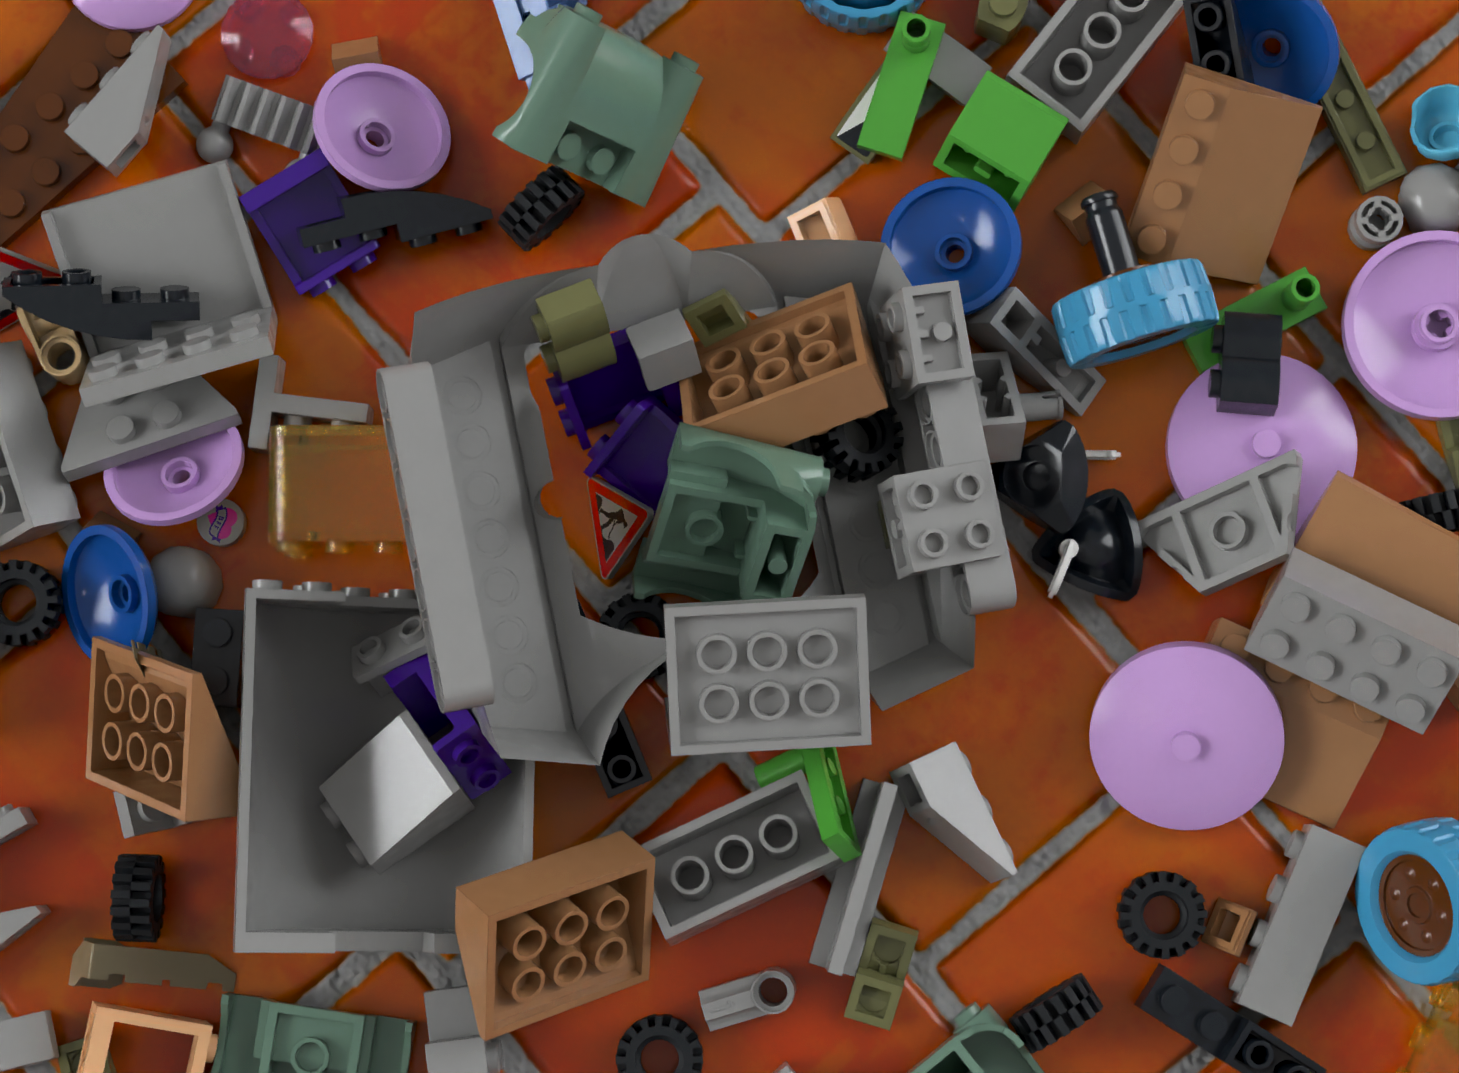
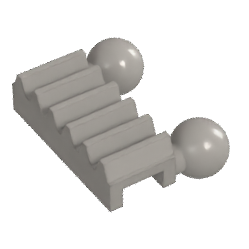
(260, 114)

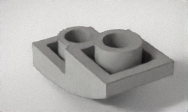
(955, 70)
(27, 1041)

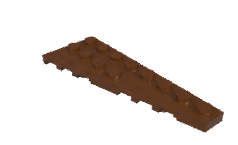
(35, 153)

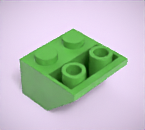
(1001, 139)

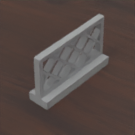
(859, 881)

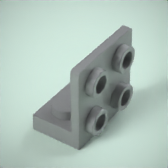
(924, 338)
(941, 518)

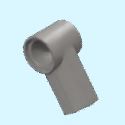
(743, 1000)

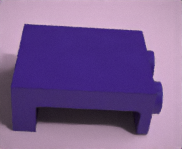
(298, 198)
(605, 392)
(637, 451)
(463, 749)

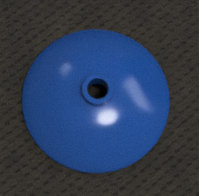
(1307, 42)
(950, 217)
(108, 588)

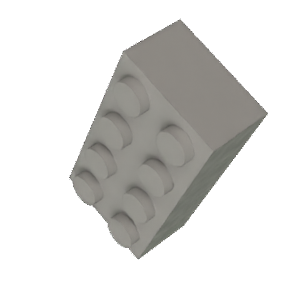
(1090, 55)
(1357, 641)
(737, 858)

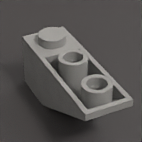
(122, 112)
(949, 805)

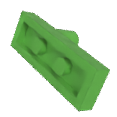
(901, 85)
(1292, 296)
(827, 794)

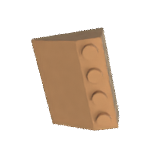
(1221, 174)
(788, 373)
(1382, 545)
(158, 735)
(1324, 735)
(556, 932)

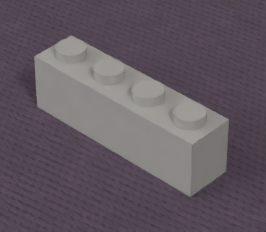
(1296, 924)

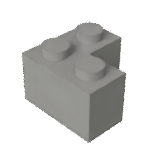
(454, 1035)

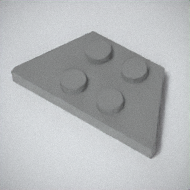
(144, 425)
(1231, 526)

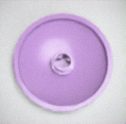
(1405, 325)
(1216, 446)
(1187, 735)

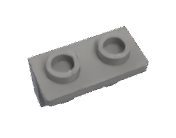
(386, 651)

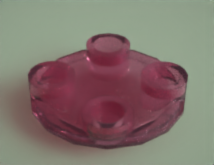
(267, 37)

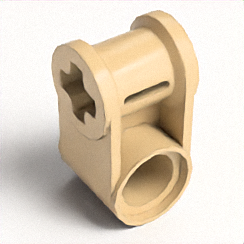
(52, 340)

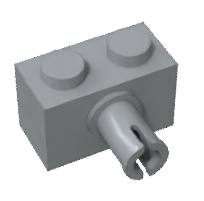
(1004, 409)

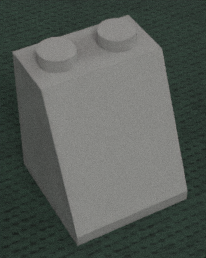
(393, 795)

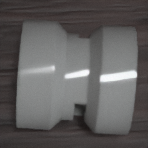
(1368, 229)

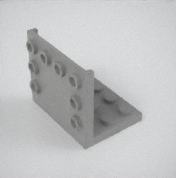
(160, 235)
(767, 674)

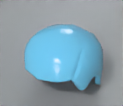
(1436, 123)

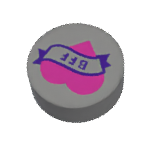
(223, 524)

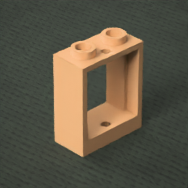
(101, 1024)

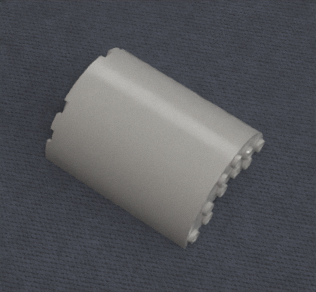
(296, 729)

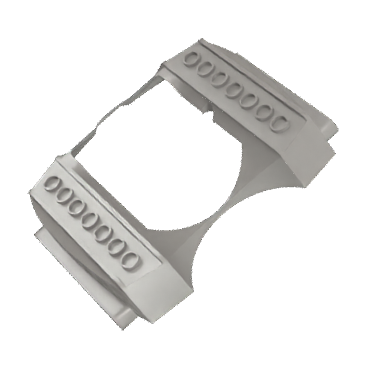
(498, 563)

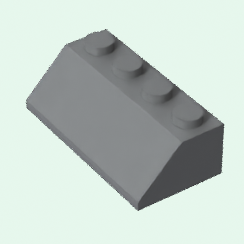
(32, 488)

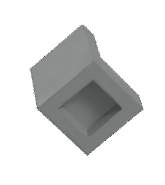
(664, 349)

